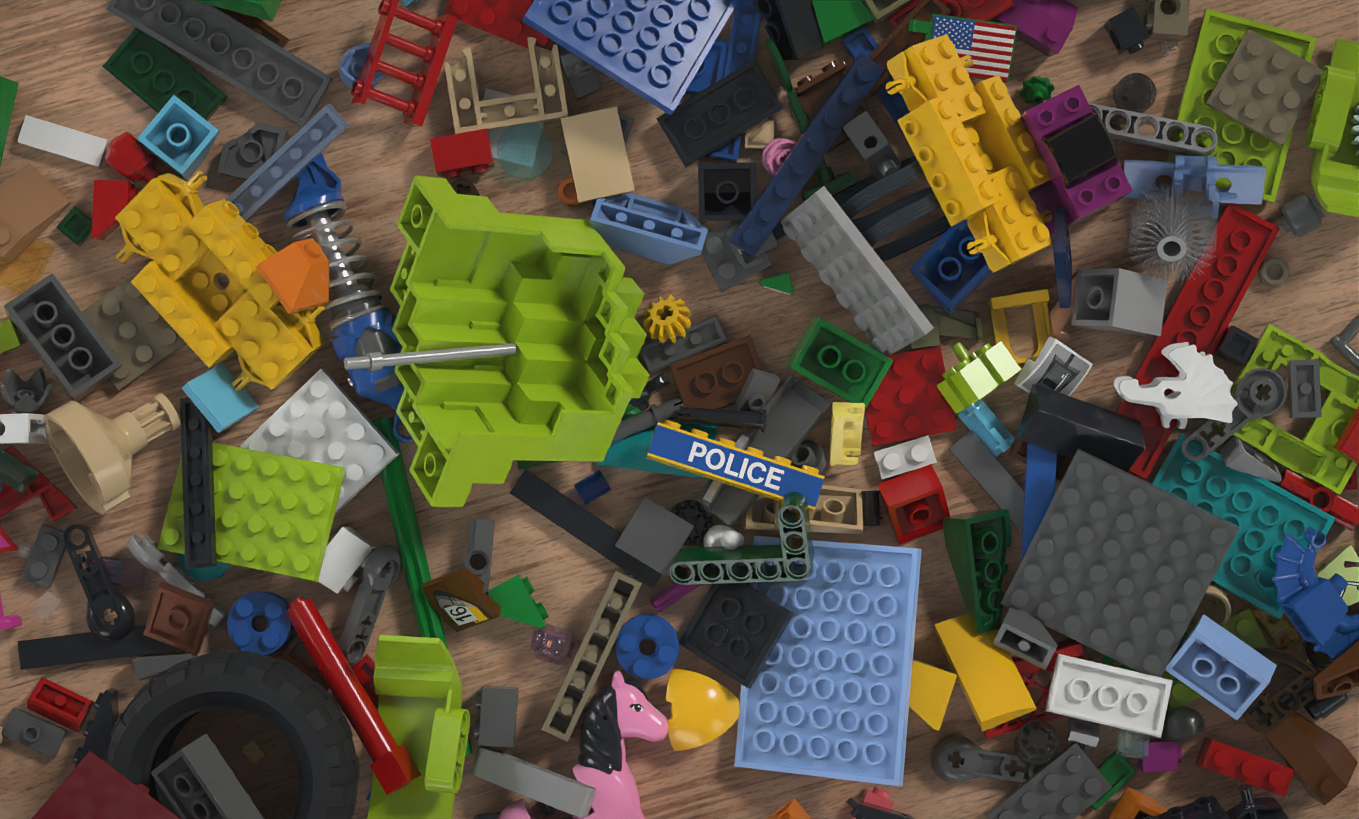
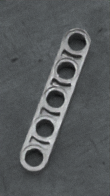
(1161, 125)
(533, 781)

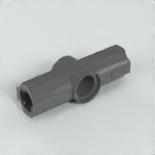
(481, 541)

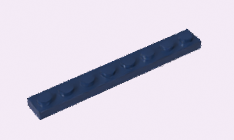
(806, 155)

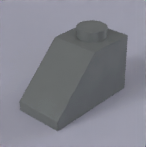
(1026, 638)

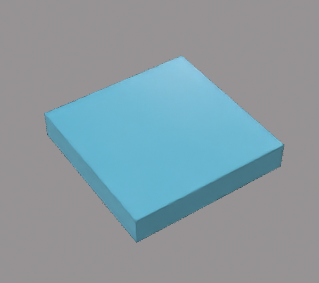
(219, 399)

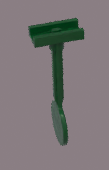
(824, 173)

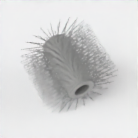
(1171, 238)

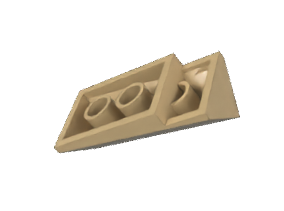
(835, 512)

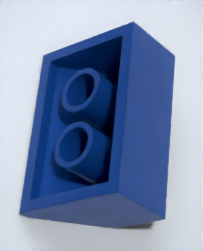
(949, 269)

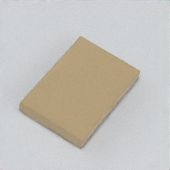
(597, 154)

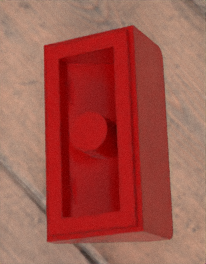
(59, 704)

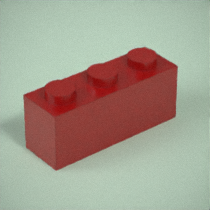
(1244, 766)

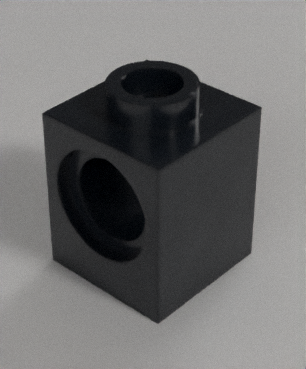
(1127, 31)
(1236, 346)

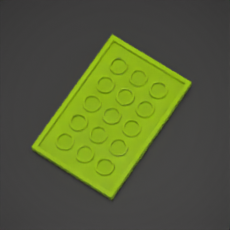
(1235, 145)
(268, 511)

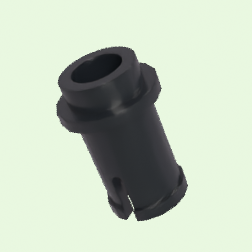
(871, 508)

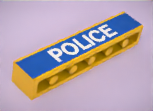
(732, 465)

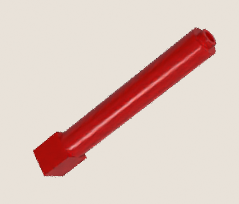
(390, 763)

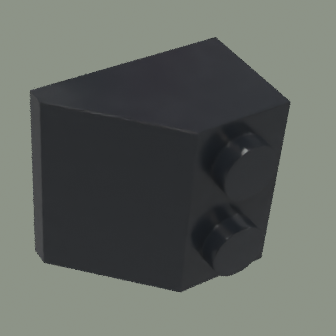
(726, 190)

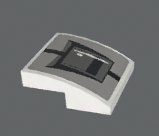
(1054, 369)

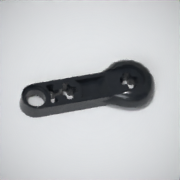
(99, 589)

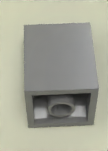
(1119, 301)

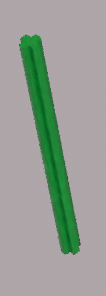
(409, 541)

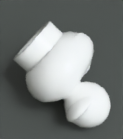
(723, 536)

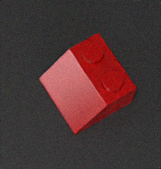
(914, 503)

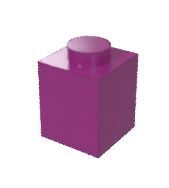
(1162, 756)

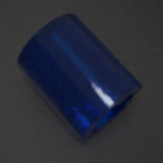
(592, 487)

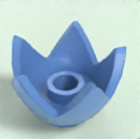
(352, 65)

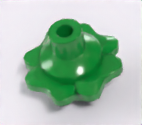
(1036, 90)

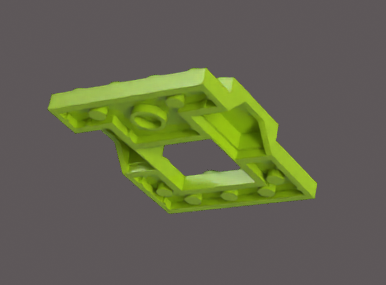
(1314, 454)

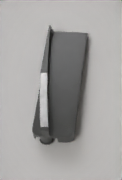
(790, 419)

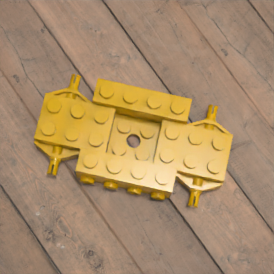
(972, 151)
(189, 252)

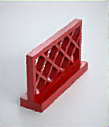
(1067, 647)

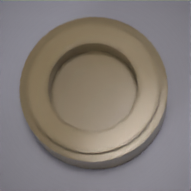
(1273, 272)

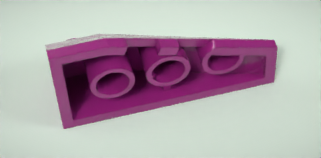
(1041, 23)

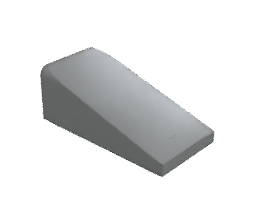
(1246, 459)

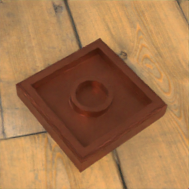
(179, 618)

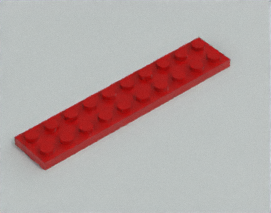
(1201, 314)

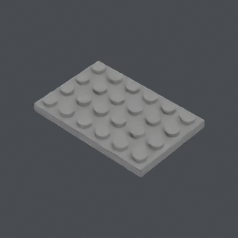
(855, 273)

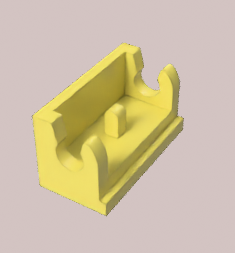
(846, 433)

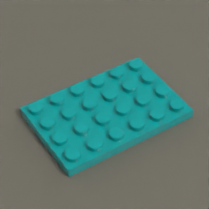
(1254, 505)

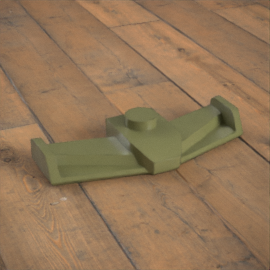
(958, 324)

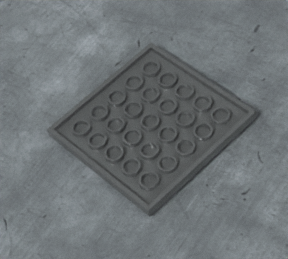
(1119, 564)

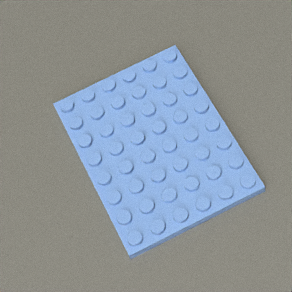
(841, 670)

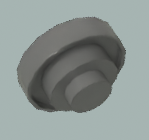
(809, 454)

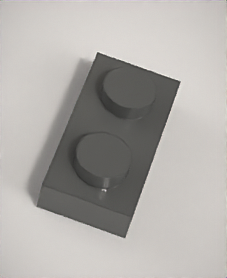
(1304, 388)
(45, 556)

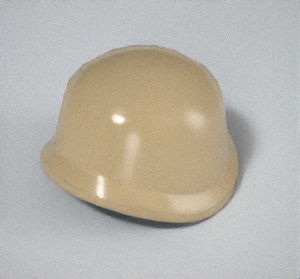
(1214, 605)

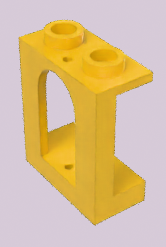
(1038, 301)

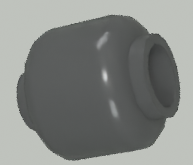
(1301, 215)

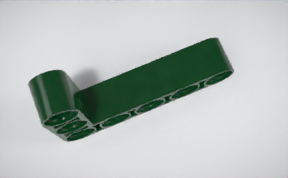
(754, 556)

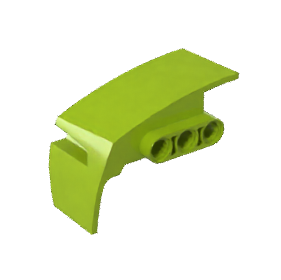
(1334, 157)
(424, 713)

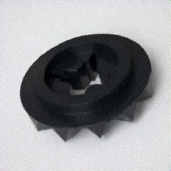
(694, 508)

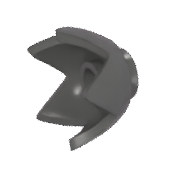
(27, 395)

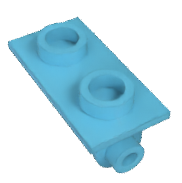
(987, 427)

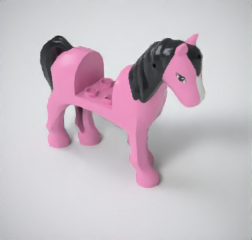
(611, 716)

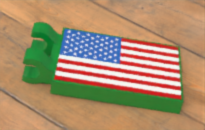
(985, 41)

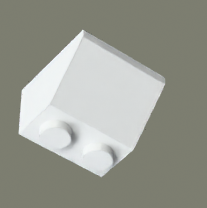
(343, 559)

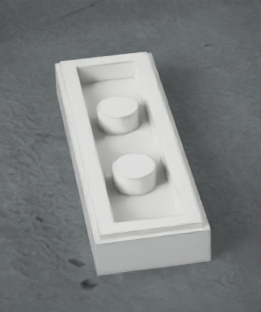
(63, 141)

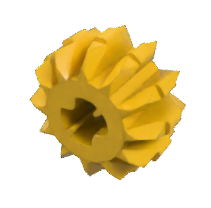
(667, 319)

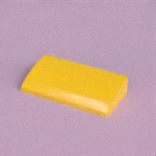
(984, 673)

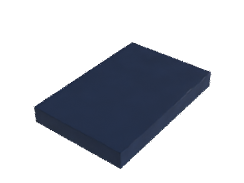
(1062, 257)

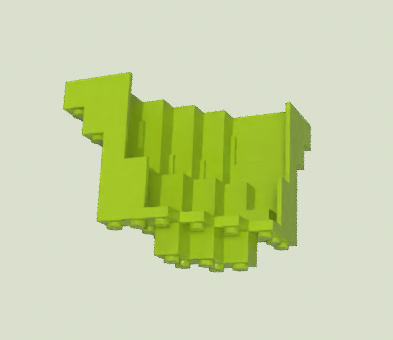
(499, 281)

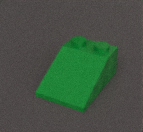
(838, 362)

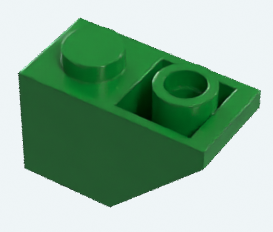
(518, 603)

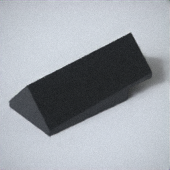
(1069, 424)

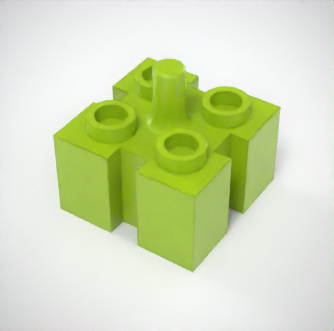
(976, 374)

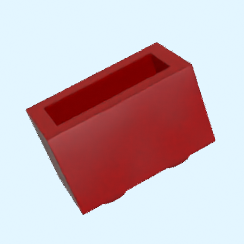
(462, 153)

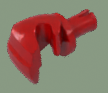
(130, 159)

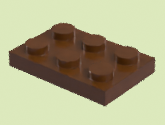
(716, 375)

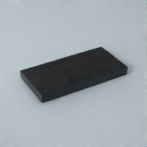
(720, 113)

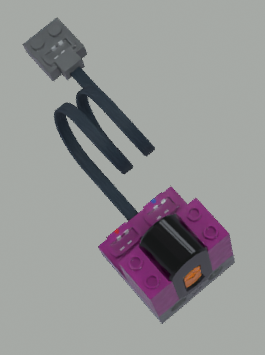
(1065, 135)

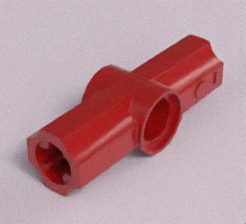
(1344, 511)

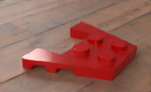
(53, 499)

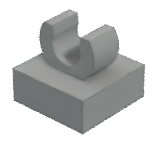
(1083, 732)

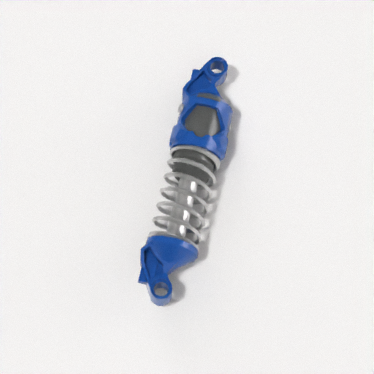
(359, 318)

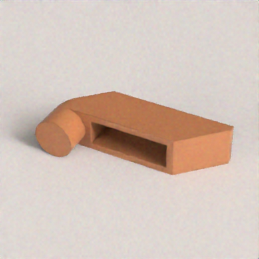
(1060, 316)

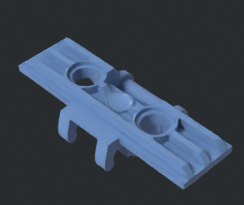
(1203, 171)

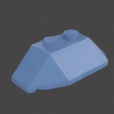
(648, 228)

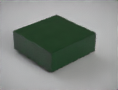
(76, 226)

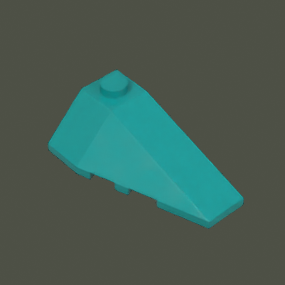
(632, 451)

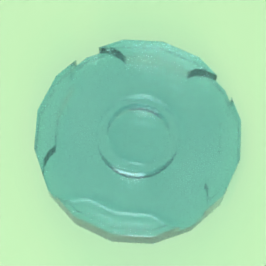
(525, 151)

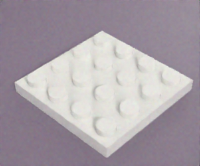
(326, 428)

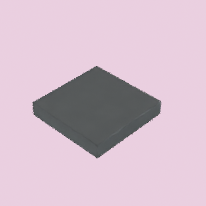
(654, 535)

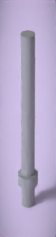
(377, 361)

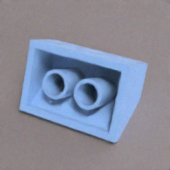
(1221, 667)

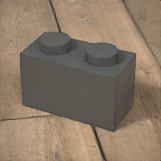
(497, 716)

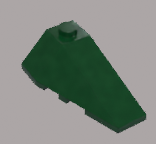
(977, 555)

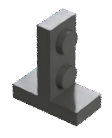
(580, 74)

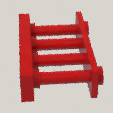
(431, 56)

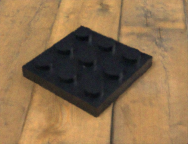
(736, 630)

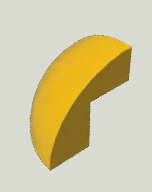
(698, 710)

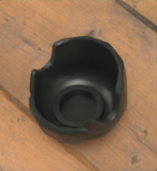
(1181, 723)

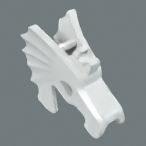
(1197, 392)

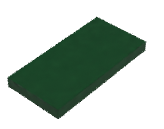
(159, 73)

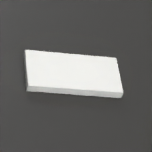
(1108, 695)

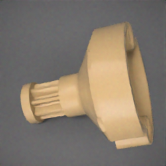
(100, 450)

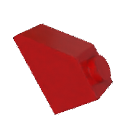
(108, 201)

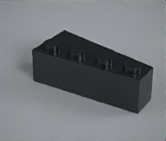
(791, 27)

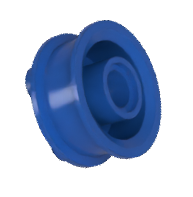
(242, 623)
(647, 665)

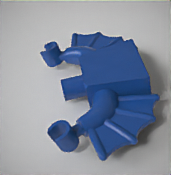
(1313, 601)

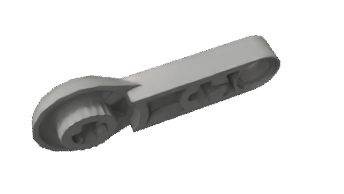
(149, 556)

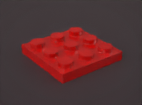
(908, 399)

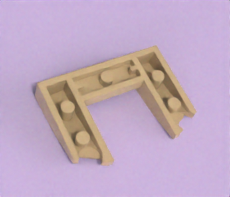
(542, 106)

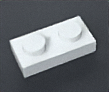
(904, 457)

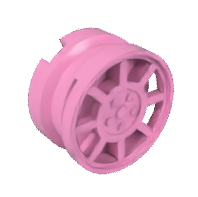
(776, 155)

